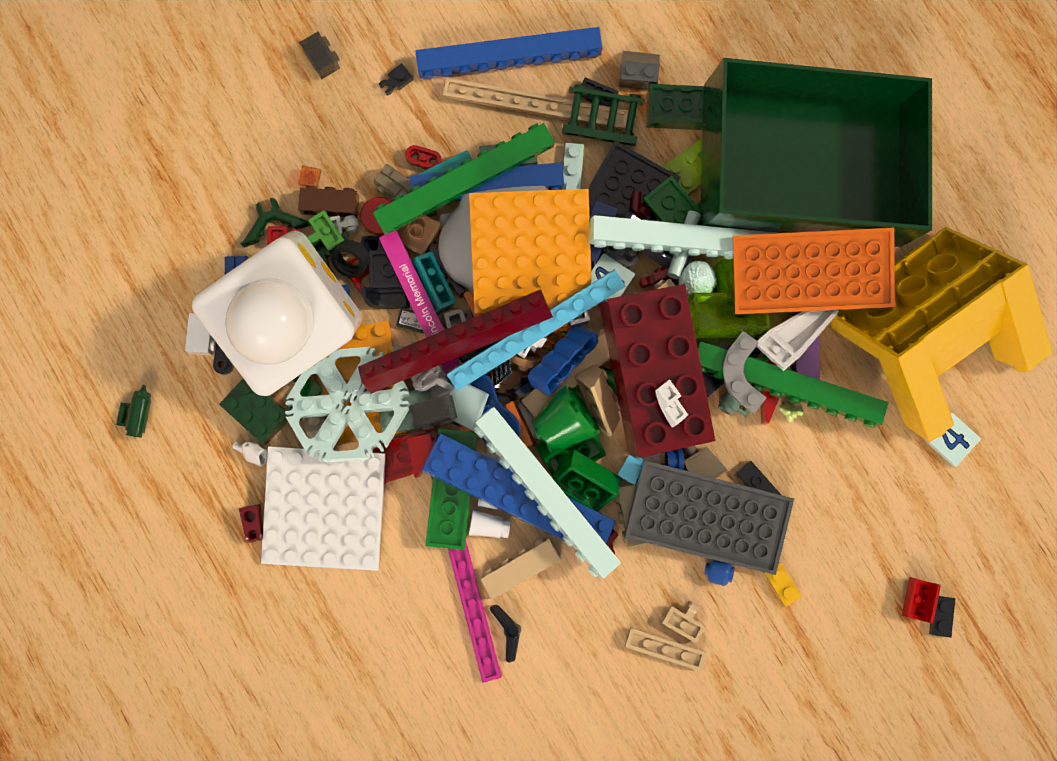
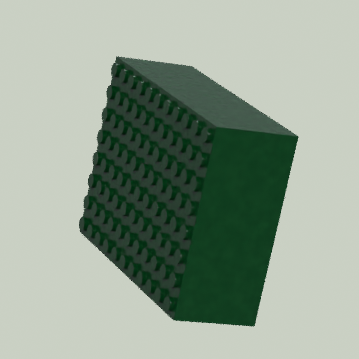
(816, 150)

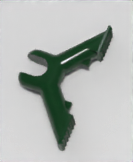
(264, 218)

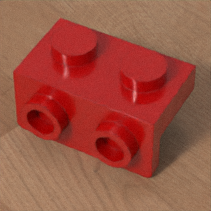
(921, 600)

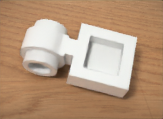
(350, 224)

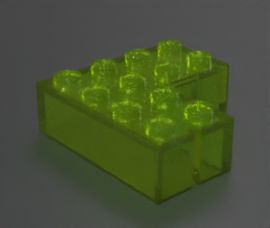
(714, 312)

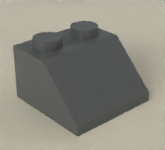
(639, 70)

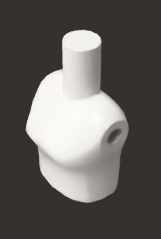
(252, 452)

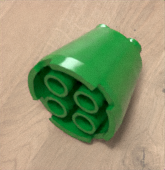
(564, 421)

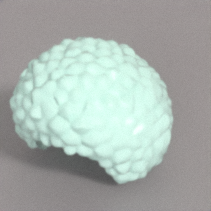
(698, 278)

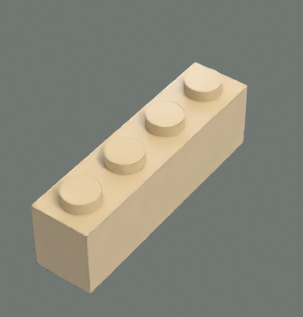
(520, 569)

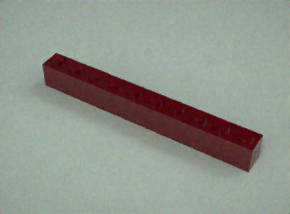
(455, 341)

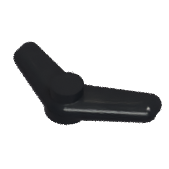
(511, 630)

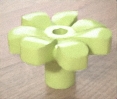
(791, 411)

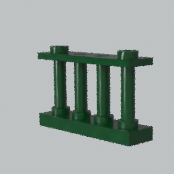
(591, 131)

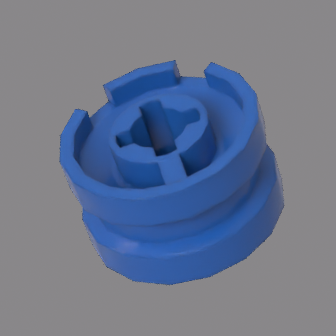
(675, 459)

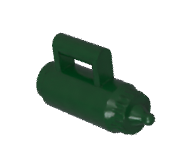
(137, 414)

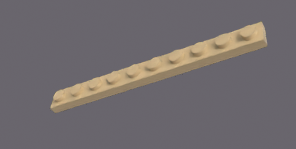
(527, 102)

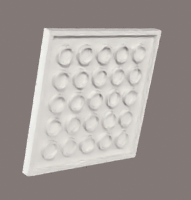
(322, 510)

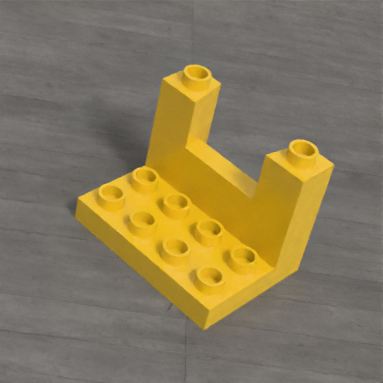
(947, 305)

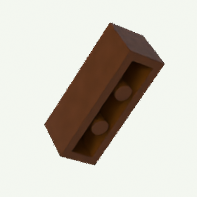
(333, 201)

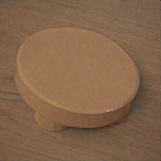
(530, 361)

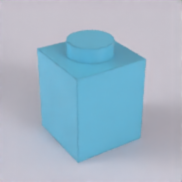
(630, 469)

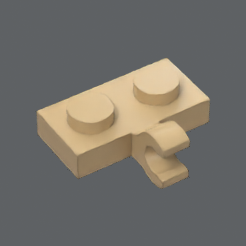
(684, 623)

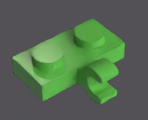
(325, 231)

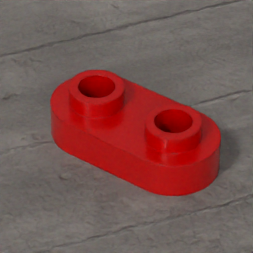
(424, 157)

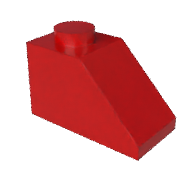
(419, 449)

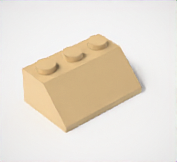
(599, 398)

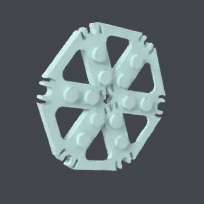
(338, 415)

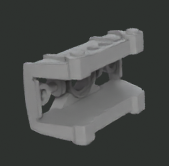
(434, 380)

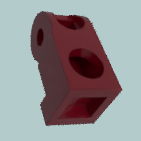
(252, 523)

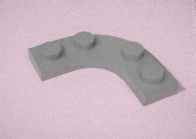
(734, 376)

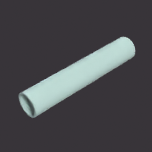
(678, 260)

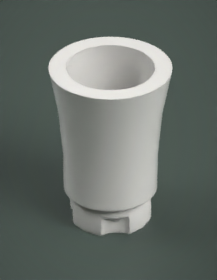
(488, 525)

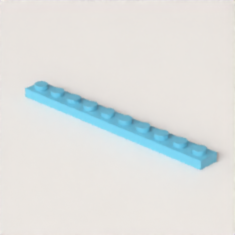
(517, 342)

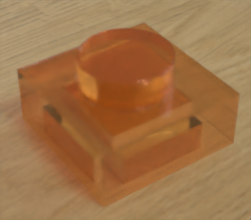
(309, 176)

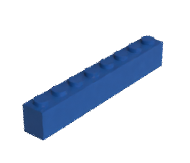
(545, 175)

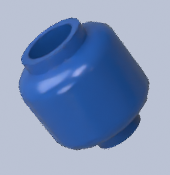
(719, 572)

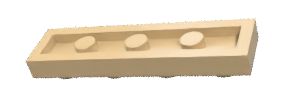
(665, 649)

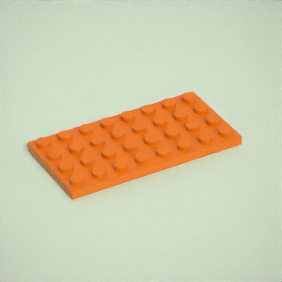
(814, 271)

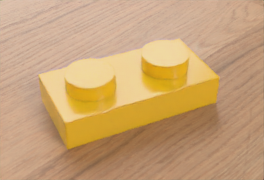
(783, 586)

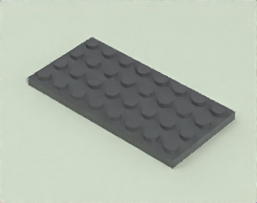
(708, 517)

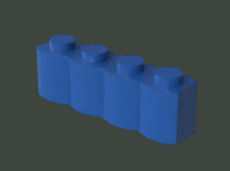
(562, 359)

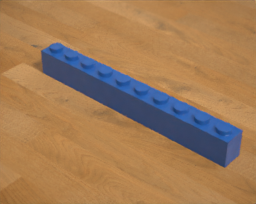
(509, 53)

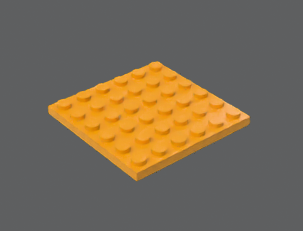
(529, 245)

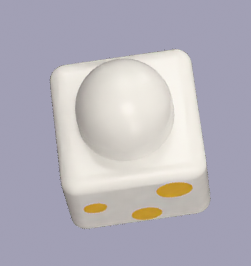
(278, 313)

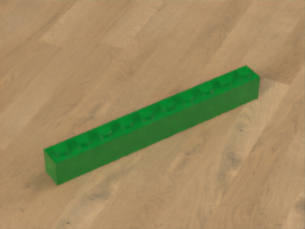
(463, 179)
(799, 388)

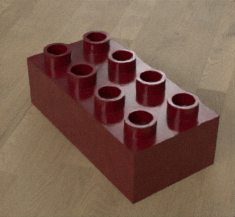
(648, 344)

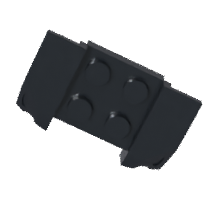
(385, 287)

